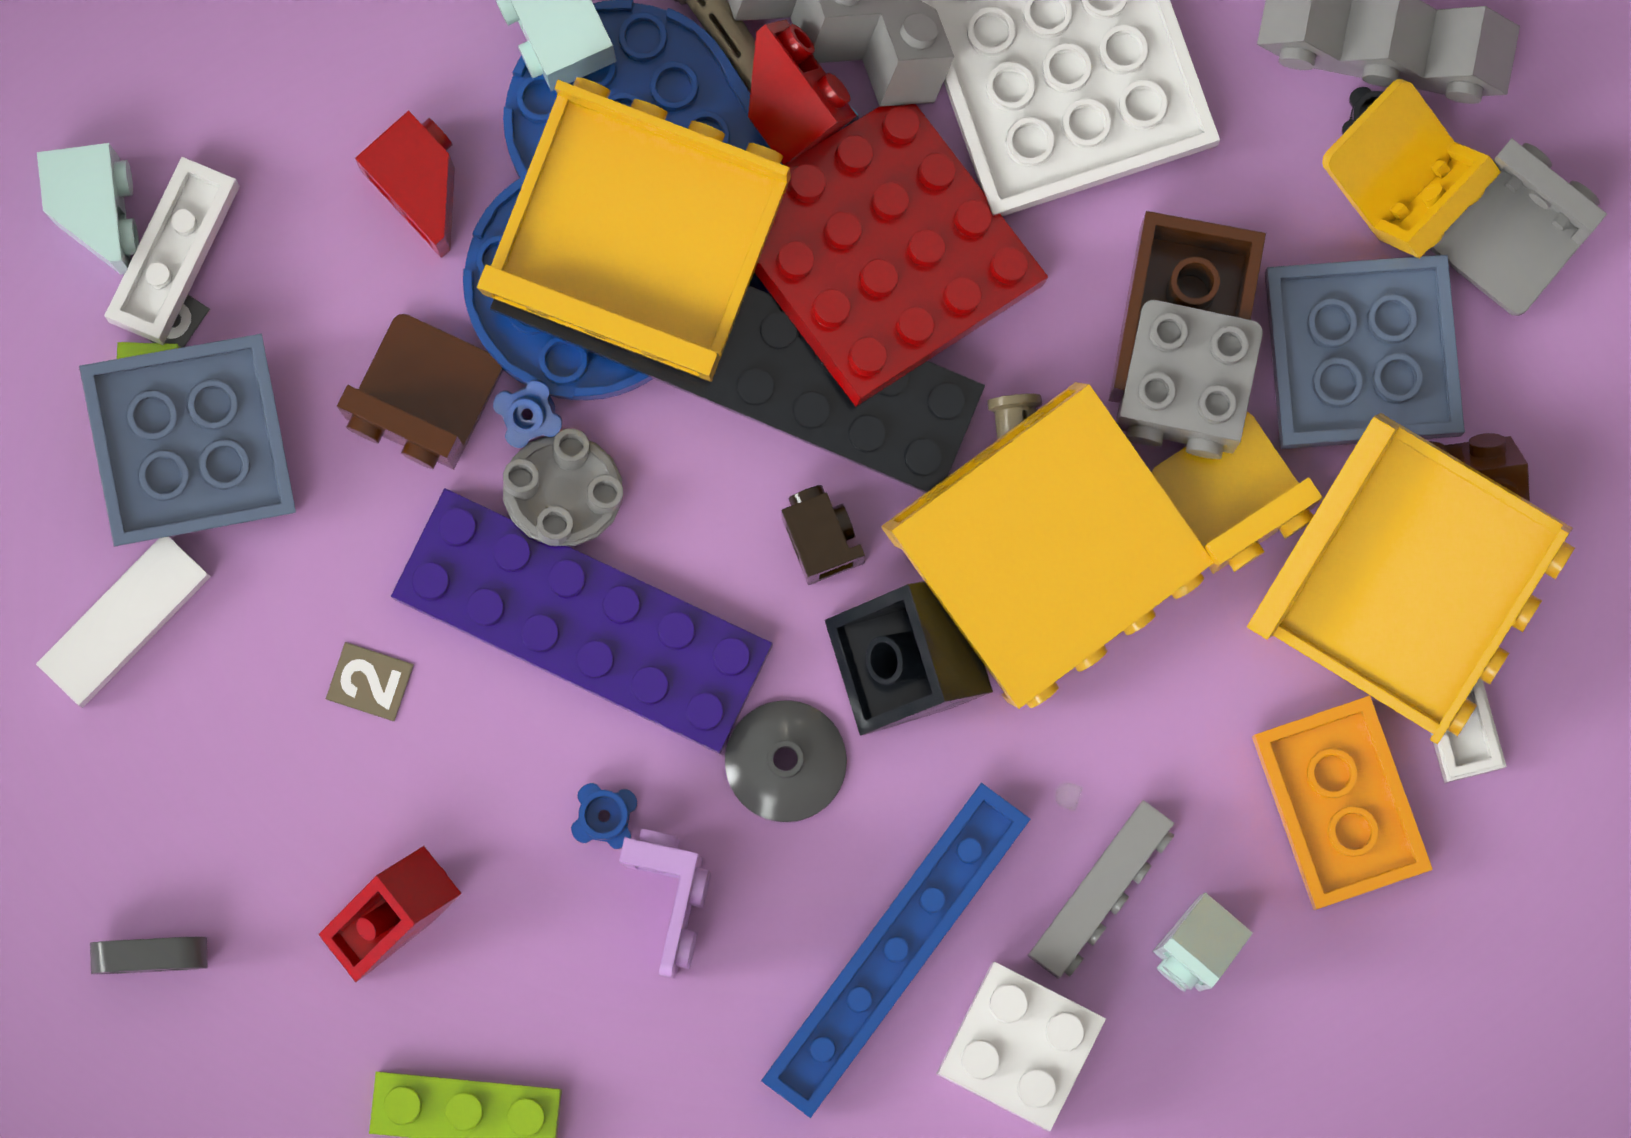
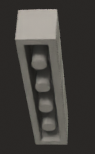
(1102, 891)

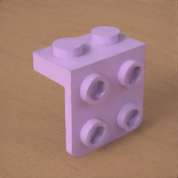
(661, 855)

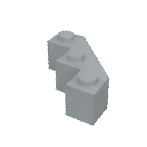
(896, 39)
(1438, 51)

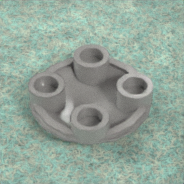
(562, 489)

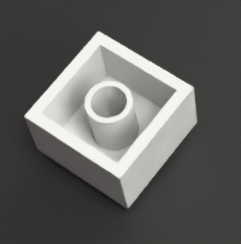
(1021, 1046)

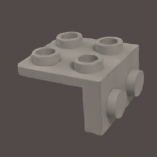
(1520, 229)
(1189, 379)

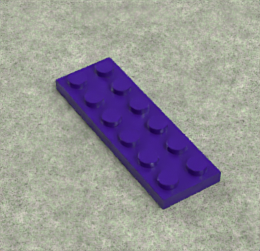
(582, 621)

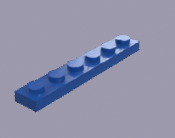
(895, 950)

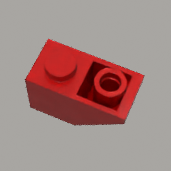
(791, 94)

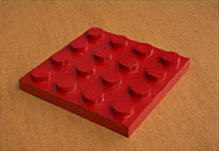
(889, 250)

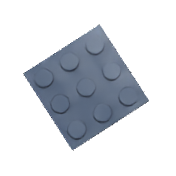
(1363, 345)
(187, 439)

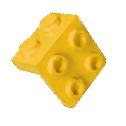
(1406, 170)
(1238, 498)

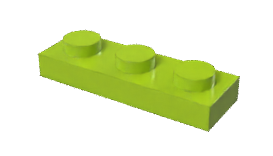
(461, 1108)

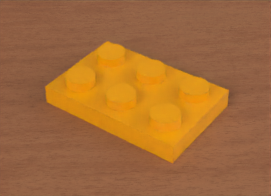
(1342, 802)

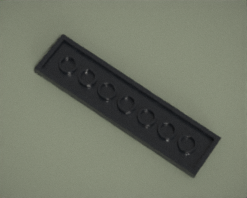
(780, 382)

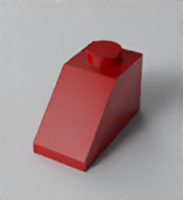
(415, 175)
(389, 912)

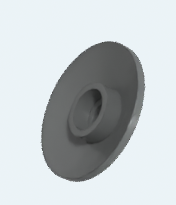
(790, 793)

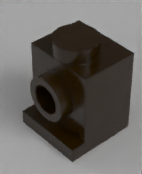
(820, 535)

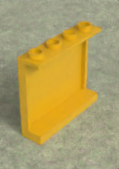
(637, 228)
(1050, 545)
(1413, 577)

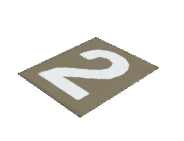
(369, 681)

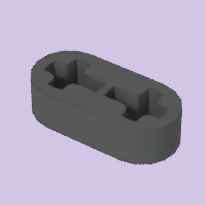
(148, 955)

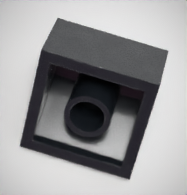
(904, 659)

